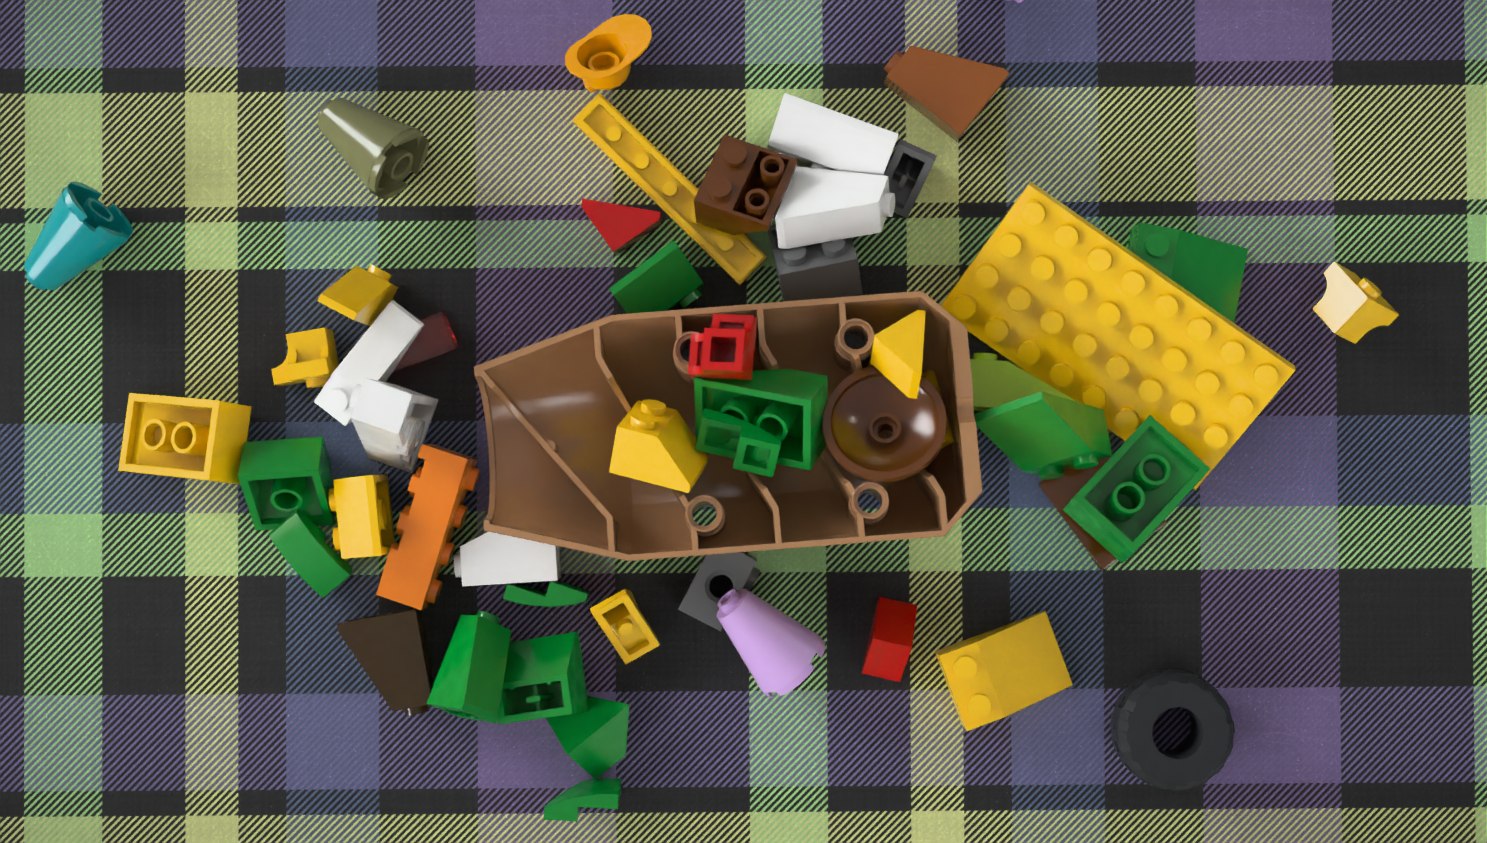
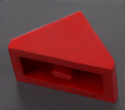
(620, 224)
(890, 639)

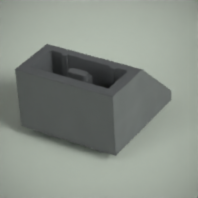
(816, 269)

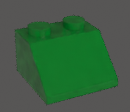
(659, 283)
(284, 478)

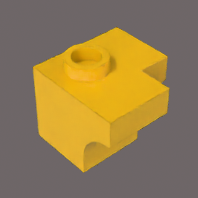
(1352, 304)
(309, 359)

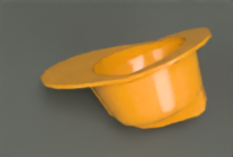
(607, 52)

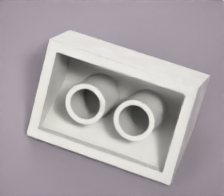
(830, 138)

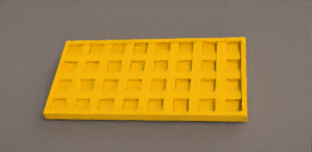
(1113, 330)

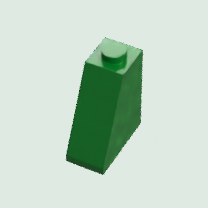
(473, 669)

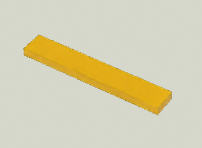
(665, 186)

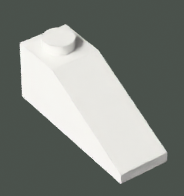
(371, 358)

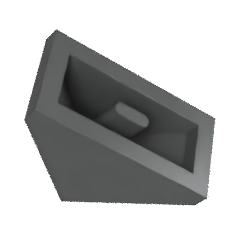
(907, 175)

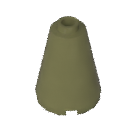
(373, 145)

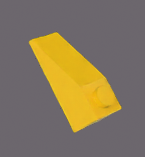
(360, 294)

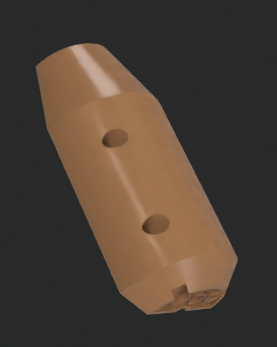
(561, 399)

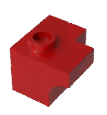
(724, 348)

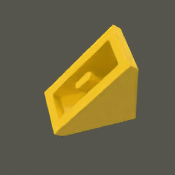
(899, 352)

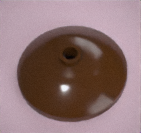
(872, 403)

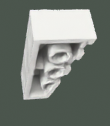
(391, 421)

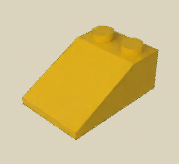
(184, 437)
(1003, 670)

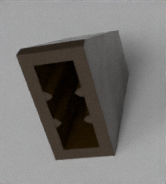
(395, 656)

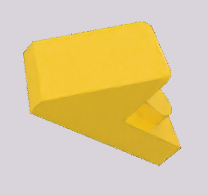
(625, 625)

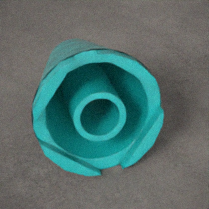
(75, 237)

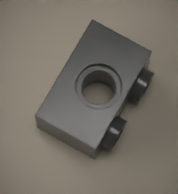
(701, 601)

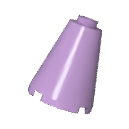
(769, 641)

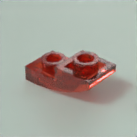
(433, 340)

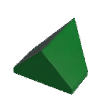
(596, 736)

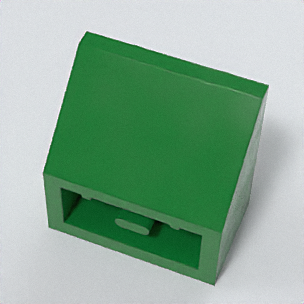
(543, 679)

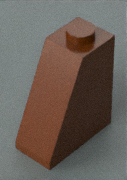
(943, 86)

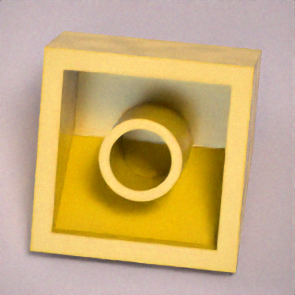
(657, 447)
(362, 516)

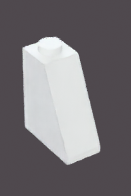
(832, 206)
(506, 560)

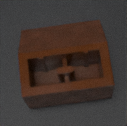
(743, 187)

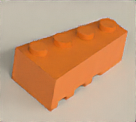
(428, 526)

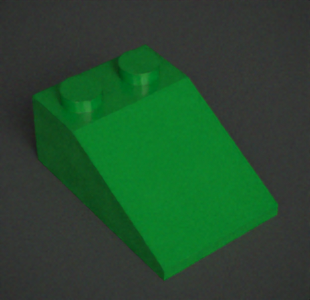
(1197, 263)
(779, 402)
(1047, 433)
(1136, 489)

